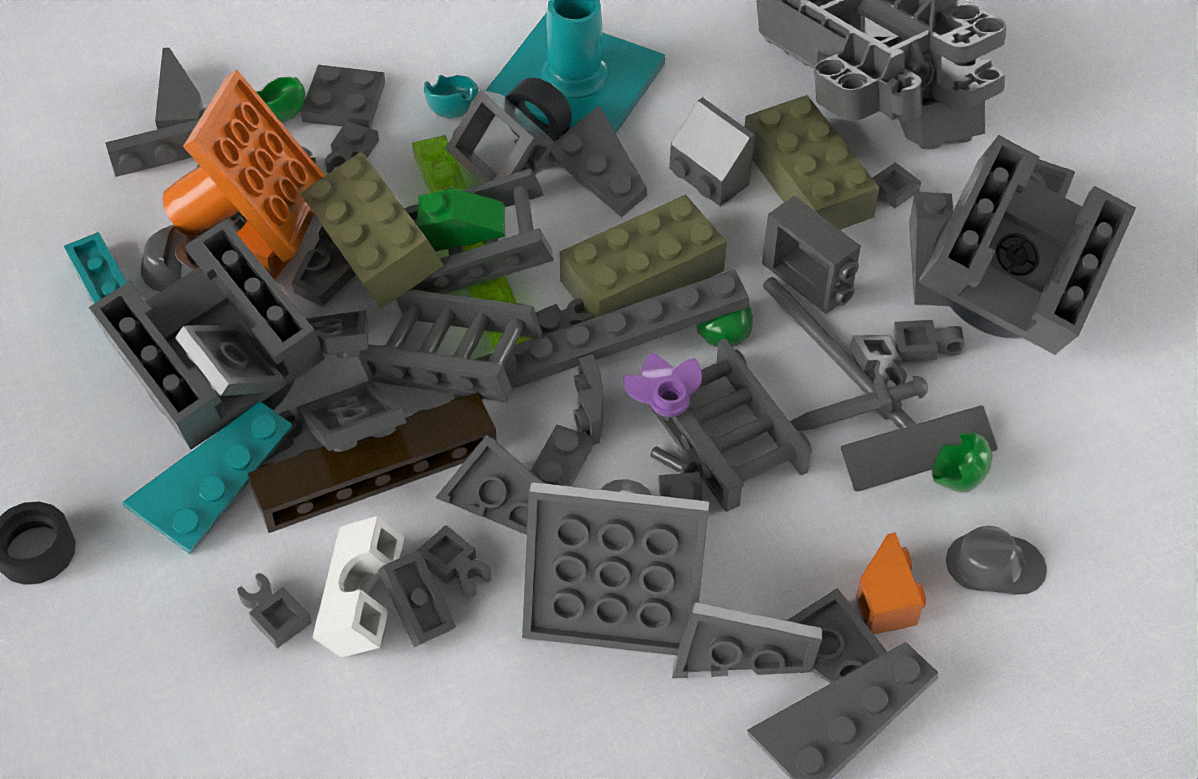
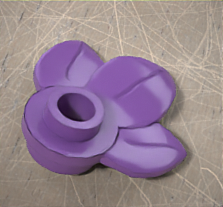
(663, 382)

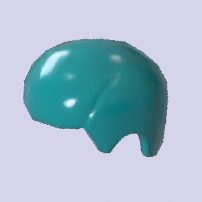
(450, 95)

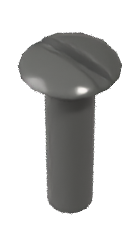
(672, 461)

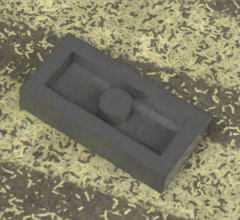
(562, 456)
(416, 598)

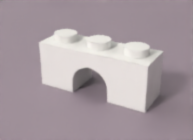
(348, 616)

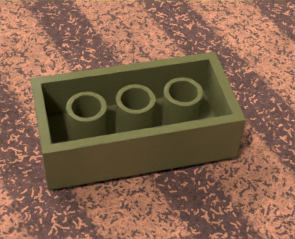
(810, 161)
(372, 230)
(643, 258)

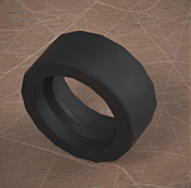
(548, 100)
(46, 565)

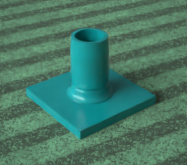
(581, 63)

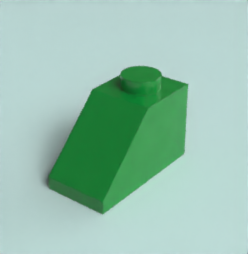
(459, 218)

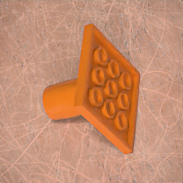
(246, 168)

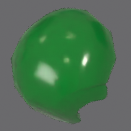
(284, 97)
(732, 327)
(963, 465)

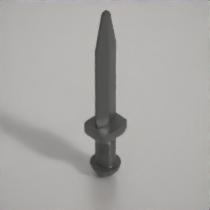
(880, 398)

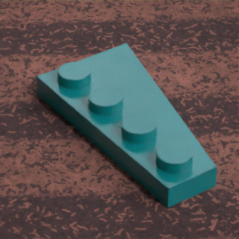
(205, 482)

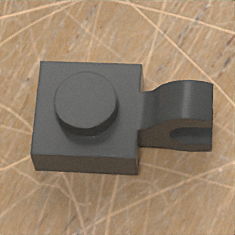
(922, 342)

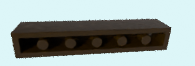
(328, 480)

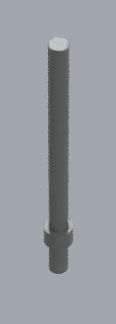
(832, 348)

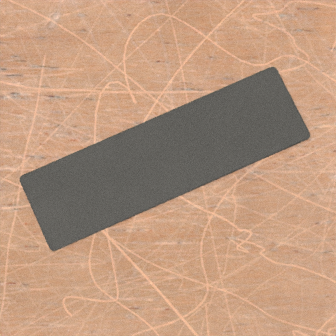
(910, 448)

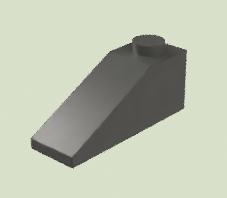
(177, 95)
(925, 221)

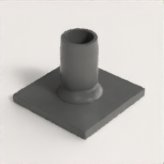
(612, 566)

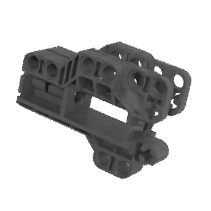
(894, 61)

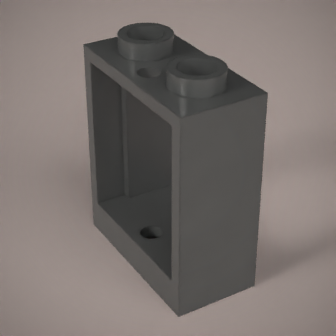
(530, 148)
(798, 223)

